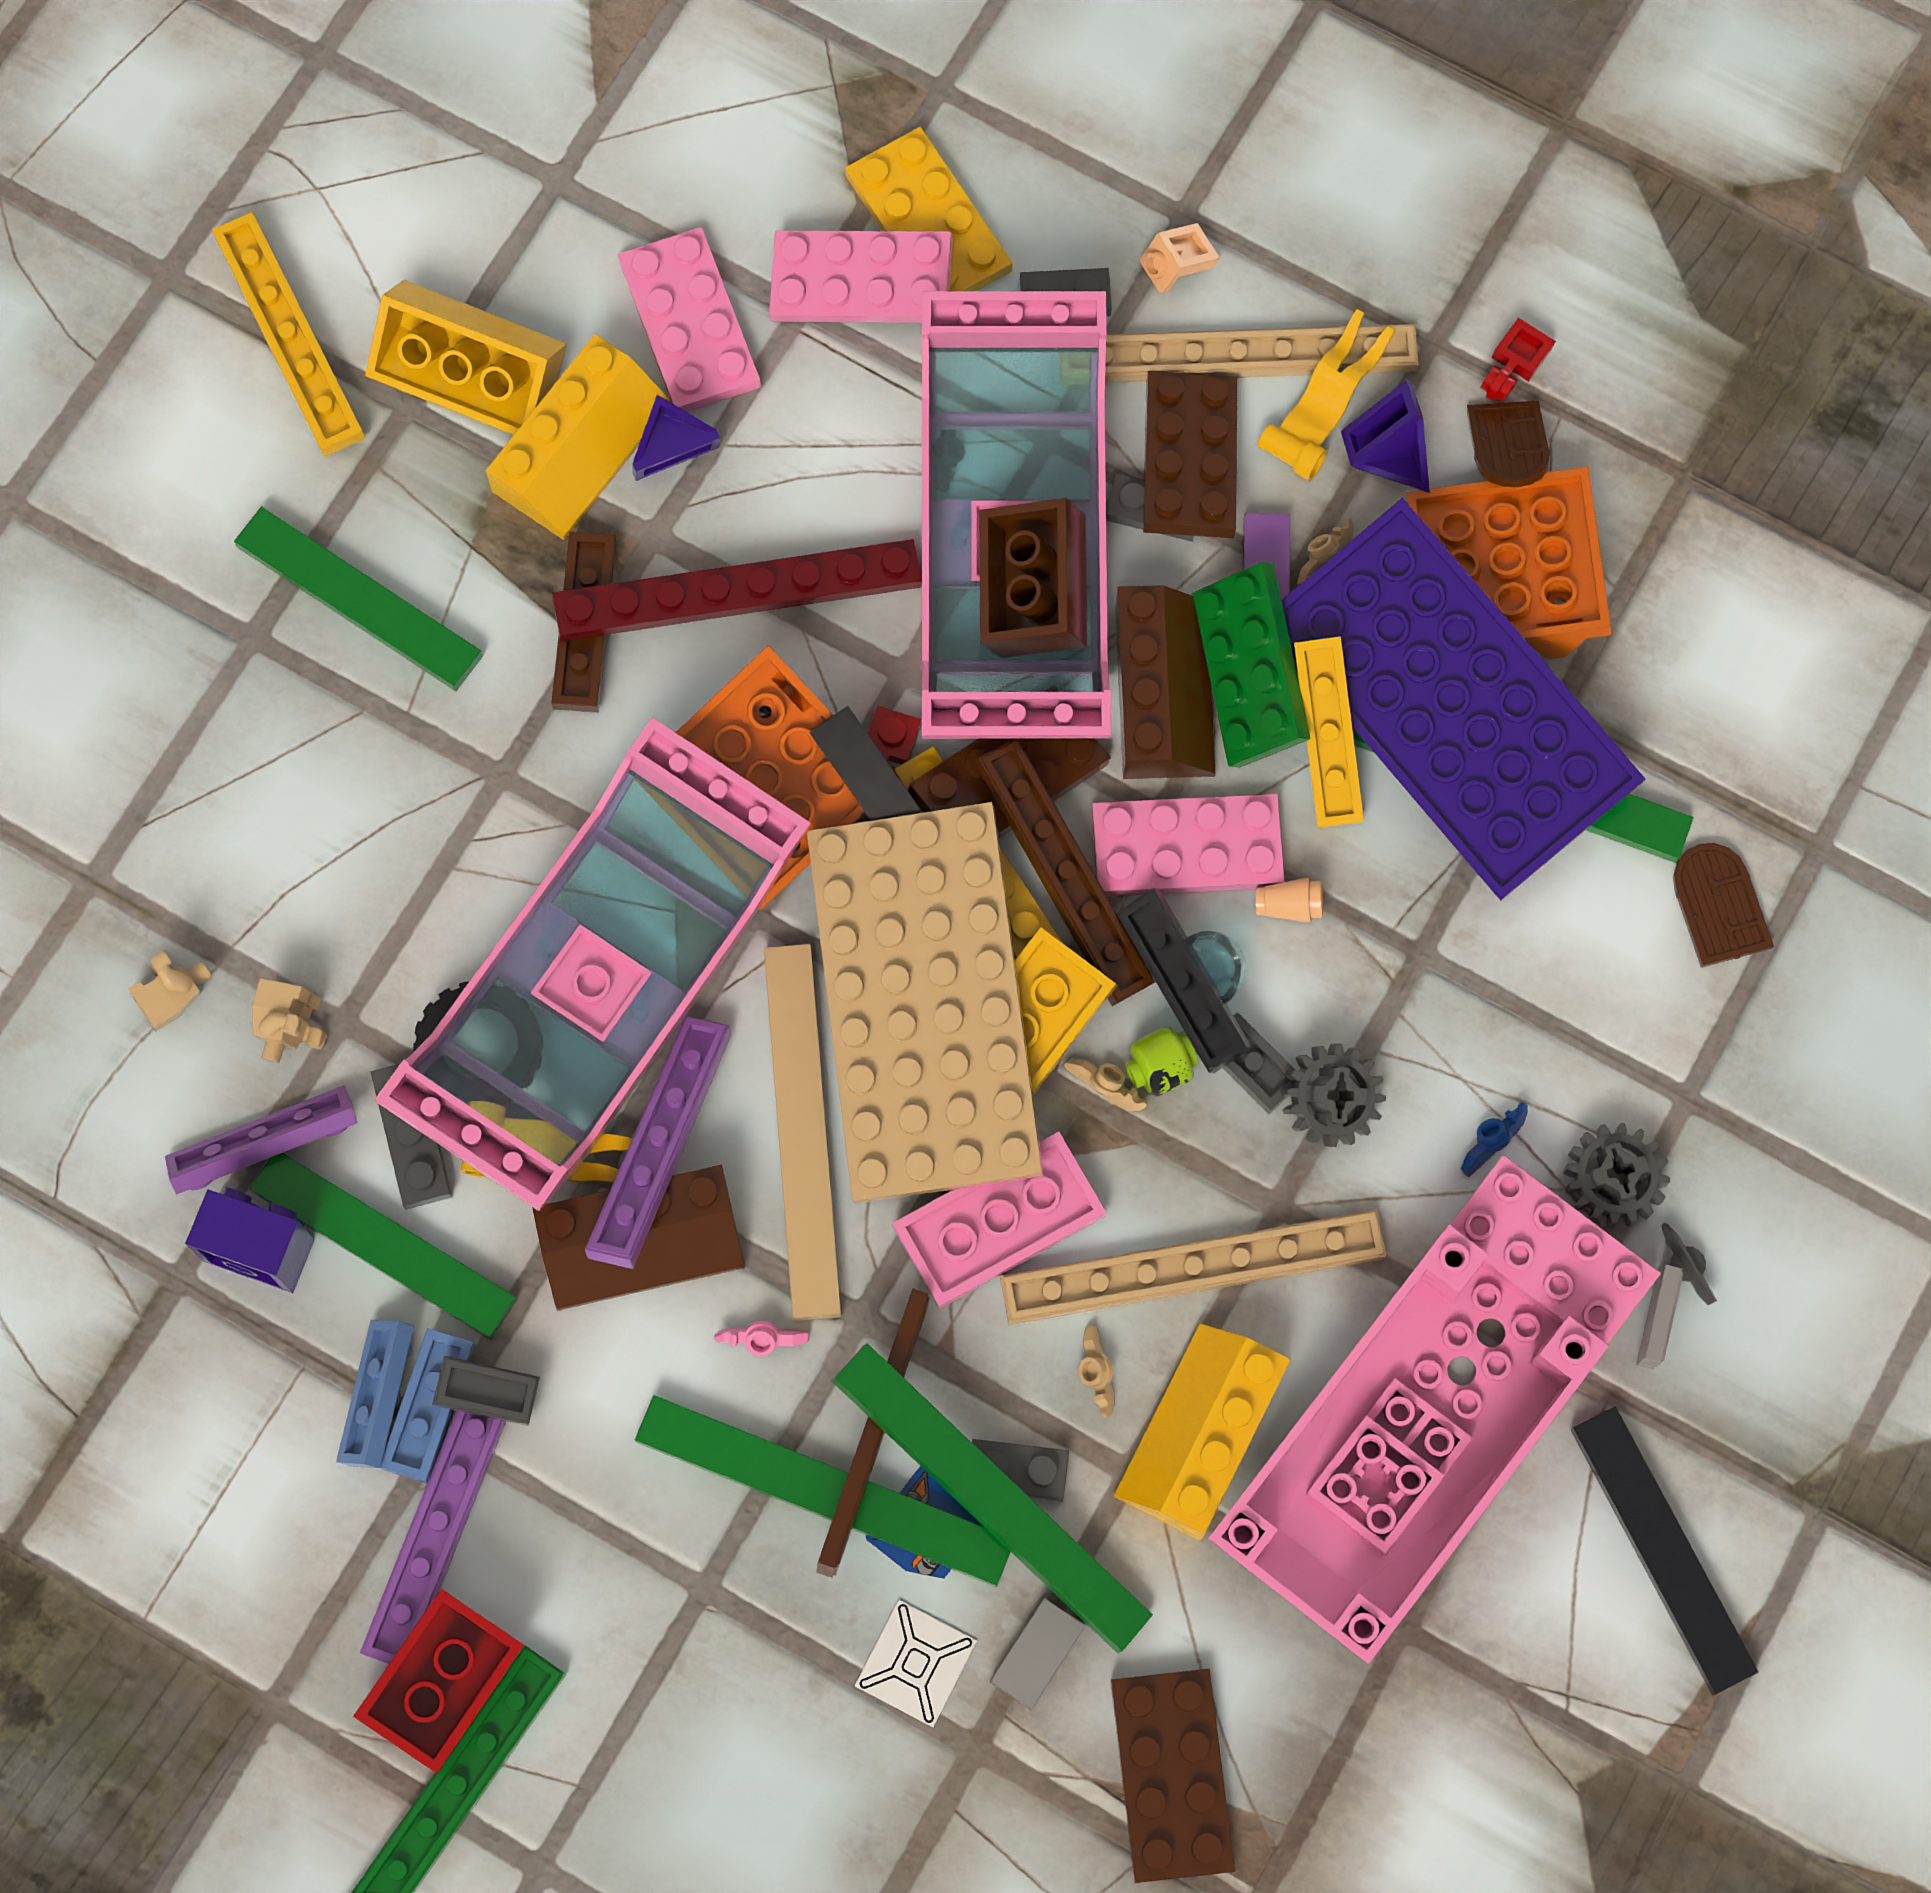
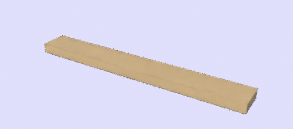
(1251, 352)
(802, 1133)
(1192, 1267)

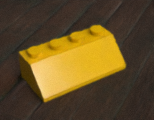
(462, 357)
(575, 438)
(1202, 1429)

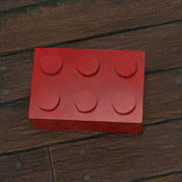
(438, 1680)

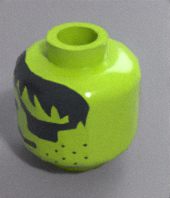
(1161, 1061)

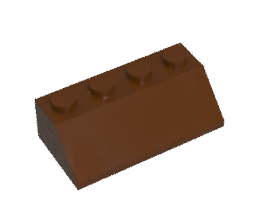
(1162, 685)
(687, 1241)

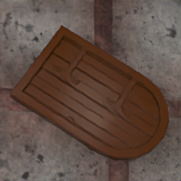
(1509, 442)
(1719, 905)

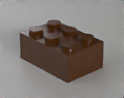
(1033, 578)

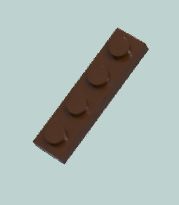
(581, 661)

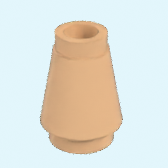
(1291, 900)

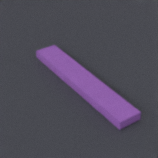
(658, 1142)
(433, 1532)

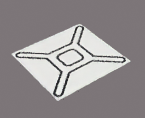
(915, 1663)

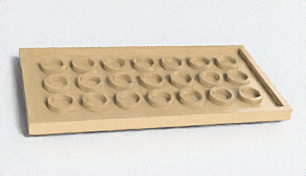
(924, 1003)

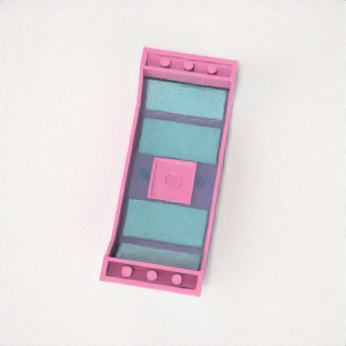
(1006, 423)
(597, 967)

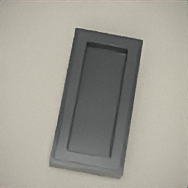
(486, 1390)

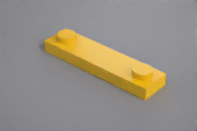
(1330, 730)

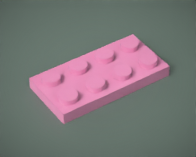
(857, 275)
(689, 320)
(1187, 844)
(997, 1226)

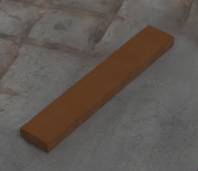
(1063, 869)
(870, 1443)

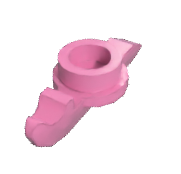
(762, 1337)

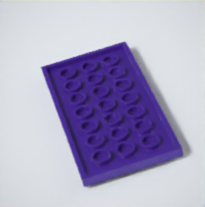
(1459, 701)

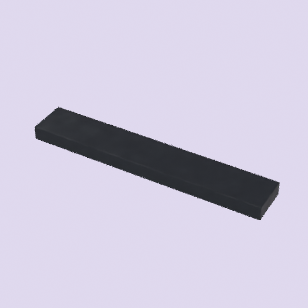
(1664, 1551)

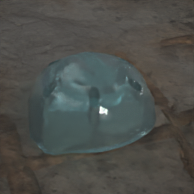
(1223, 961)

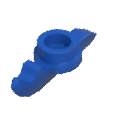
(1492, 1137)

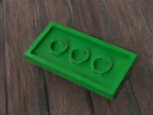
(1251, 665)

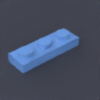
(375, 1393)
(419, 1424)

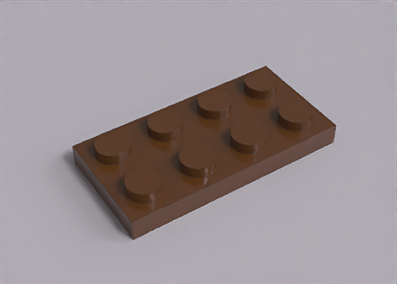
(1190, 455)
(958, 783)
(1172, 1776)

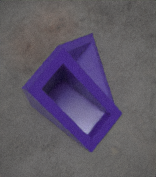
(671, 439)
(1391, 439)

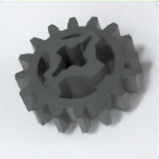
(1336, 1077)
(1635, 1169)

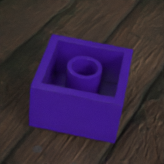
(250, 1239)

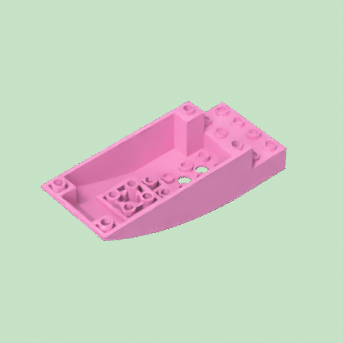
(1399, 1455)

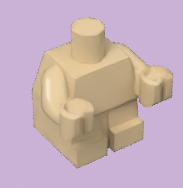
(169, 992)
(282, 1018)

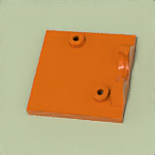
(1528, 553)
(775, 750)

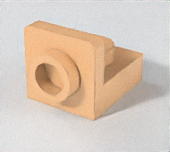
(1177, 254)

